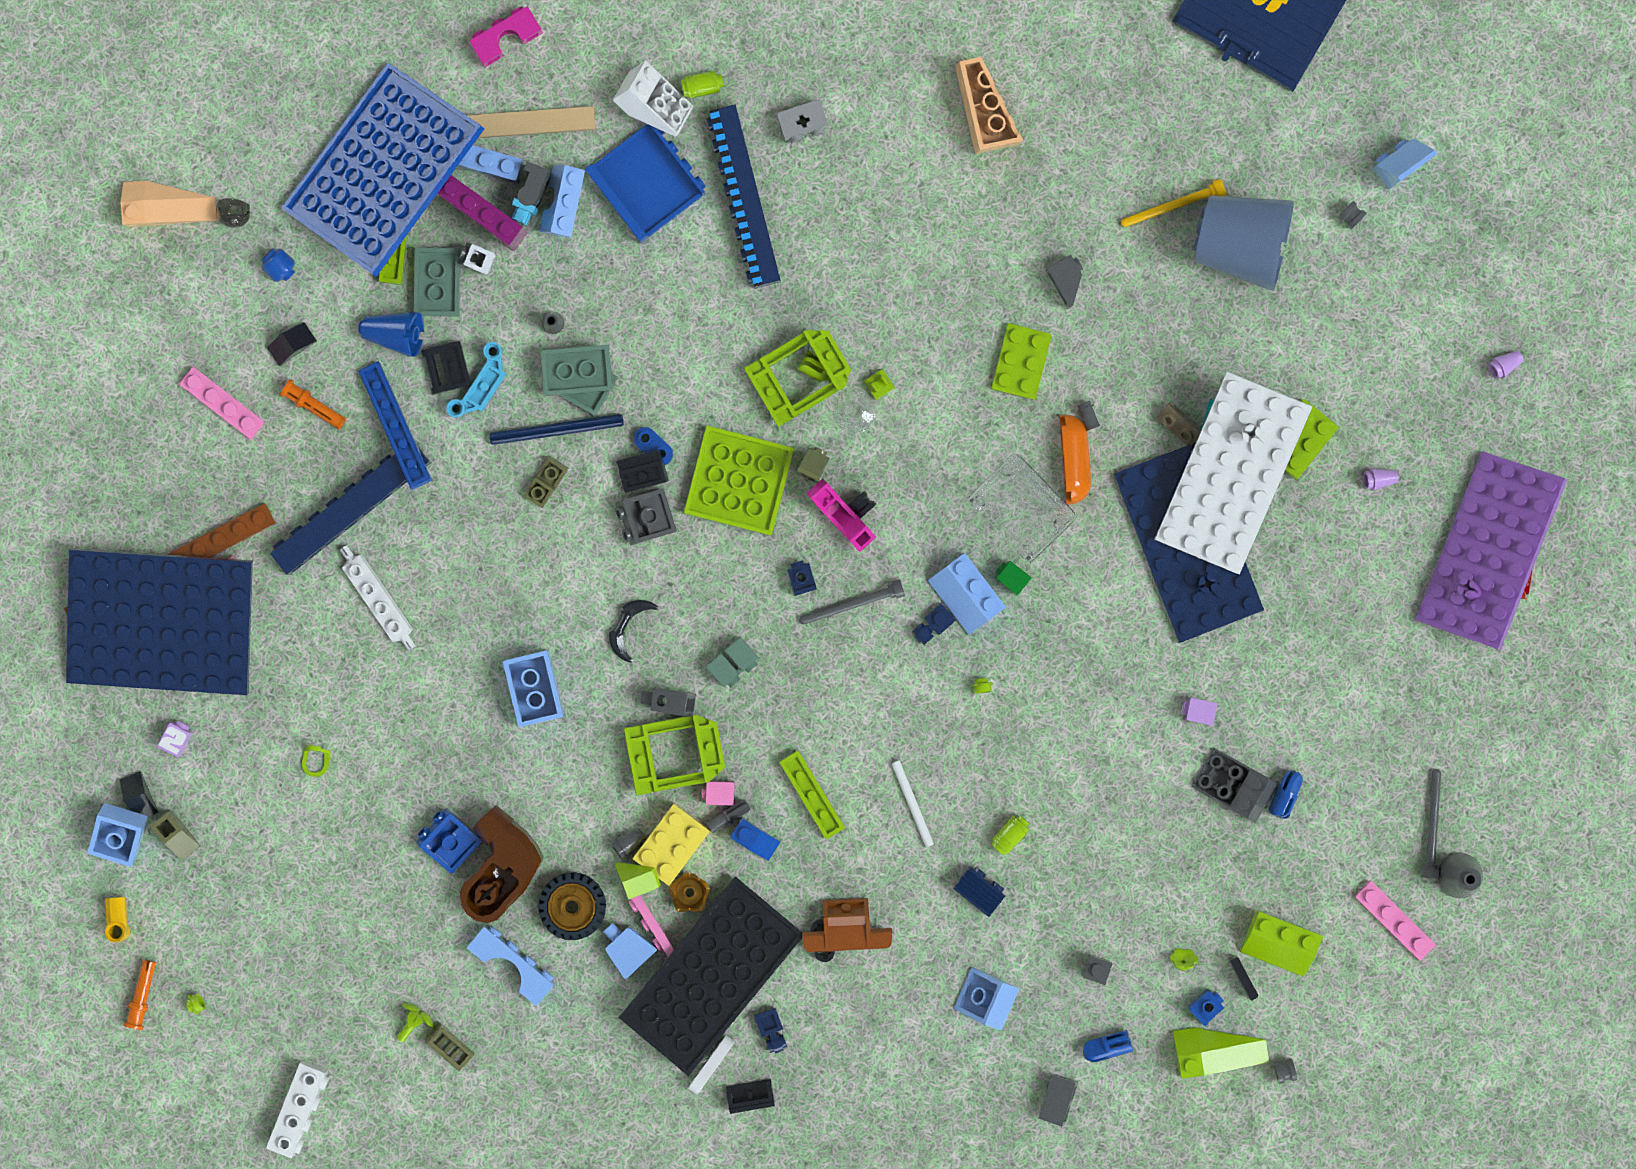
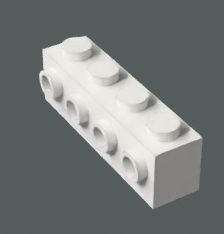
(297, 1108)

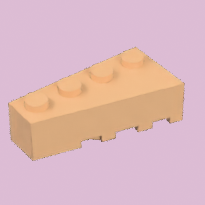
(985, 110)

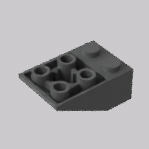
(1234, 785)

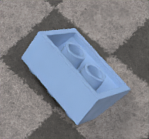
(966, 593)

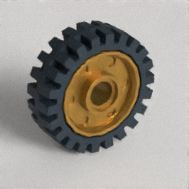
(572, 924)

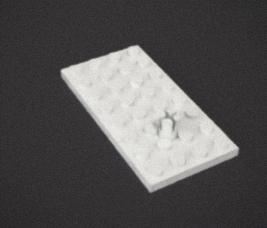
(1233, 472)

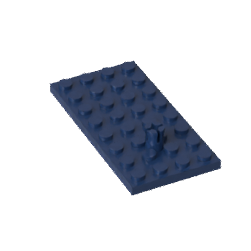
(1192, 589)

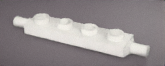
(377, 598)

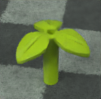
(414, 1019)

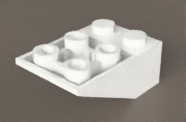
(653, 99)

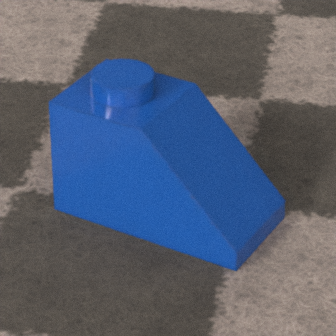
(755, 839)

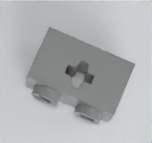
(791, 117)

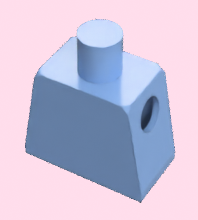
(628, 949)

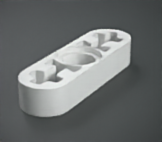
(711, 1064)

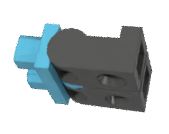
(531, 194)

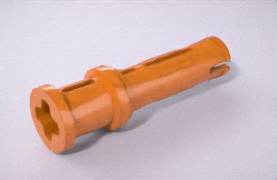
(304, 399)
(138, 1005)

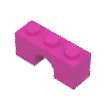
(519, 23)

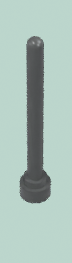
(893, 590)
(1430, 869)

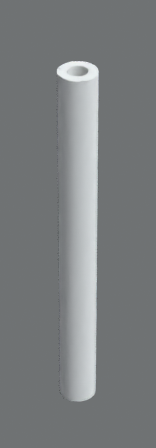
(912, 803)

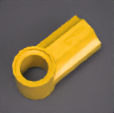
(116, 916)

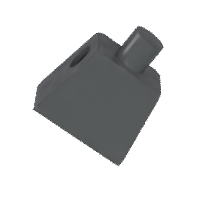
(677, 702)

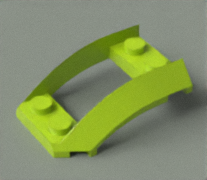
(770, 389)
(642, 761)

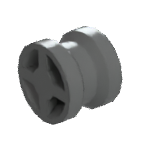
(1352, 215)
(1285, 1071)

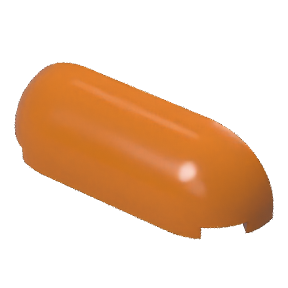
(1075, 458)

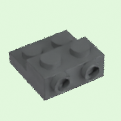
(645, 517)

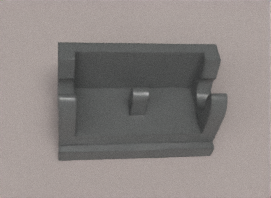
(1058, 1100)

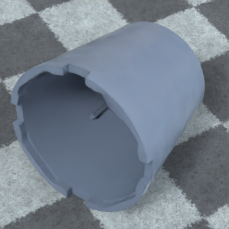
(1244, 237)

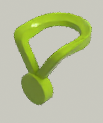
(327, 753)

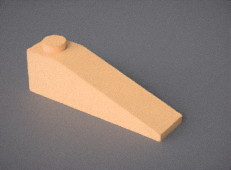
(157, 204)

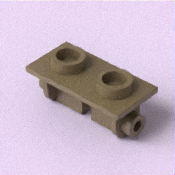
(1184, 429)

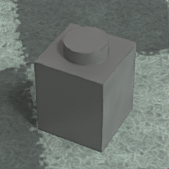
(1097, 969)

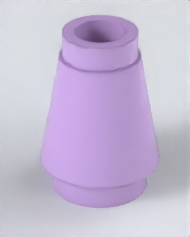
(1503, 365)
(1379, 478)

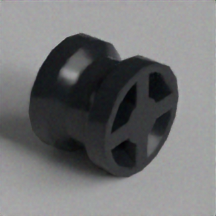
(862, 504)

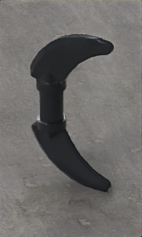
(616, 635)

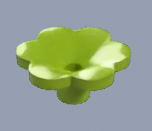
(1184, 959)

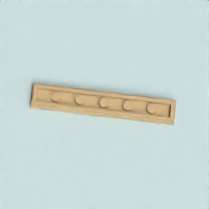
(536, 122)

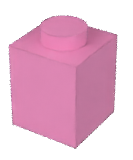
(718, 793)

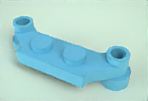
(483, 386)

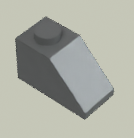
(1066, 278)

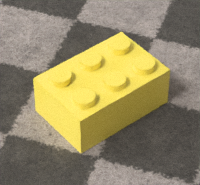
(672, 843)

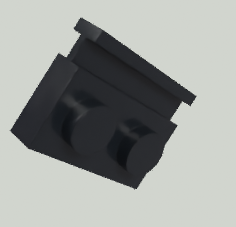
(642, 471)

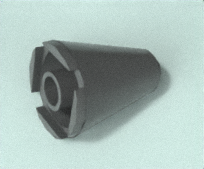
(1460, 875)

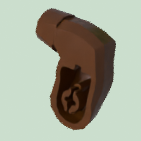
(505, 871)

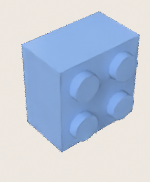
(117, 834)

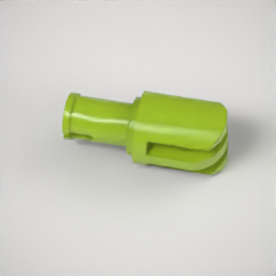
(812, 367)

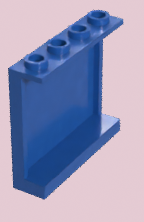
(646, 181)

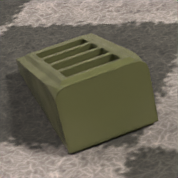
(435, 1032)

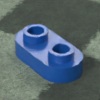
(655, 443)

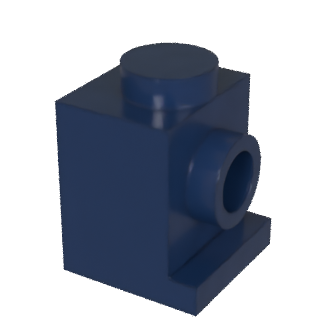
(805, 586)

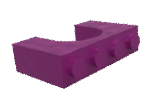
(482, 212)

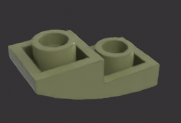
(546, 482)

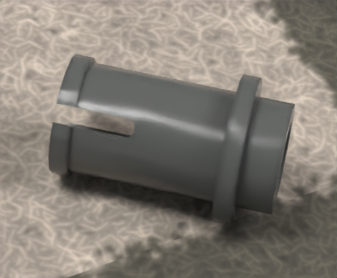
(1088, 415)

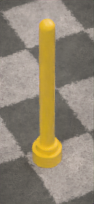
(1216, 188)

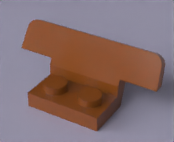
(847, 928)

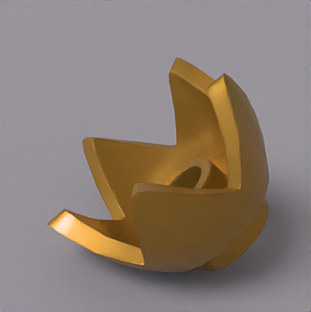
(685, 903)

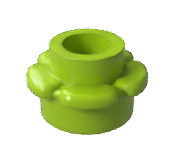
(982, 686)
(195, 1003)

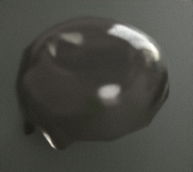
(232, 212)

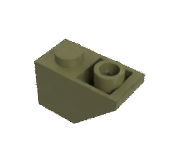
(175, 835)

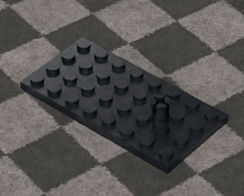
(711, 976)

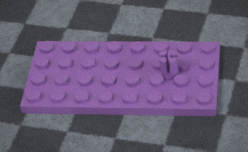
(1491, 550)

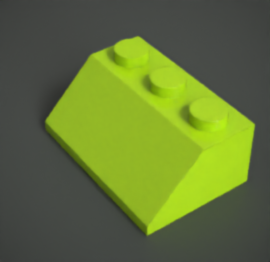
(1281, 943)

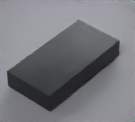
(1243, 977)

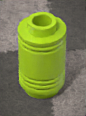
(702, 84)
(1010, 834)

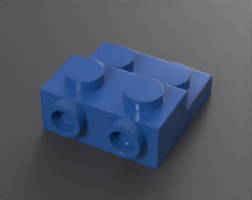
(448, 840)

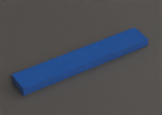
(395, 425)

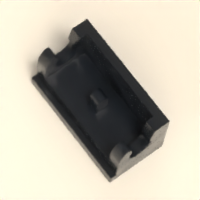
(750, 1096)

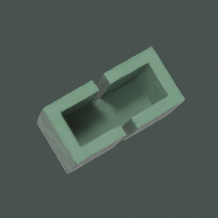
(724, 670)

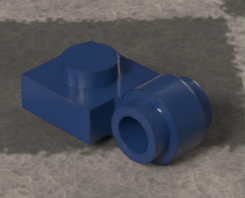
(938, 621)
(769, 1024)

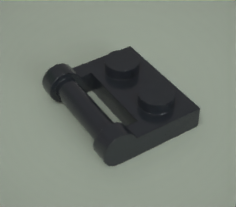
(453, 365)

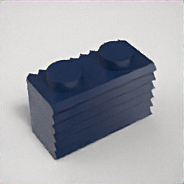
(979, 891)

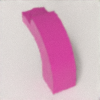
(841, 515)

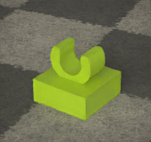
(879, 384)

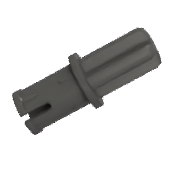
(728, 815)

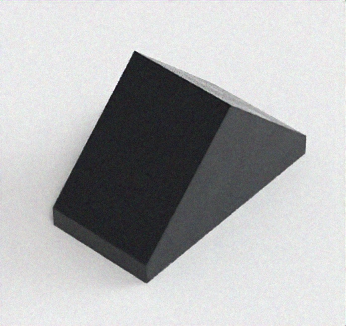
(291, 343)
(137, 795)

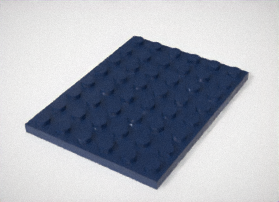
(159, 621)

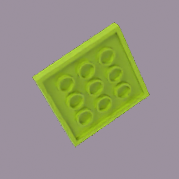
(739, 480)

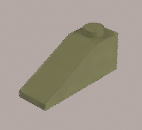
(813, 464)

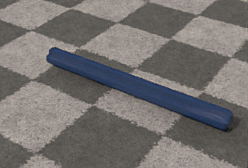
(556, 429)

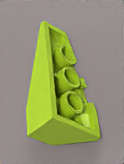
(1211, 1052)

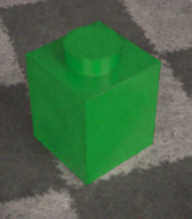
(1012, 577)

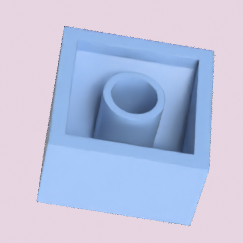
(986, 998)

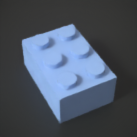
(533, 688)

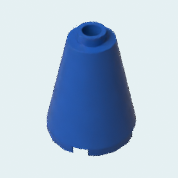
(394, 331)

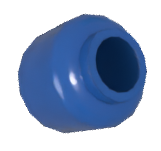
(278, 265)

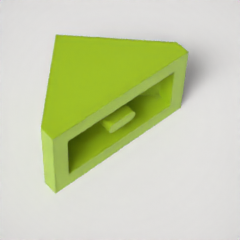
(637, 879)

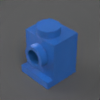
(1198, 1006)

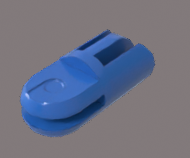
(1286, 794)
(1108, 1047)

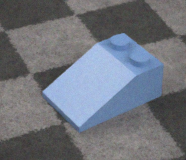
(1403, 162)

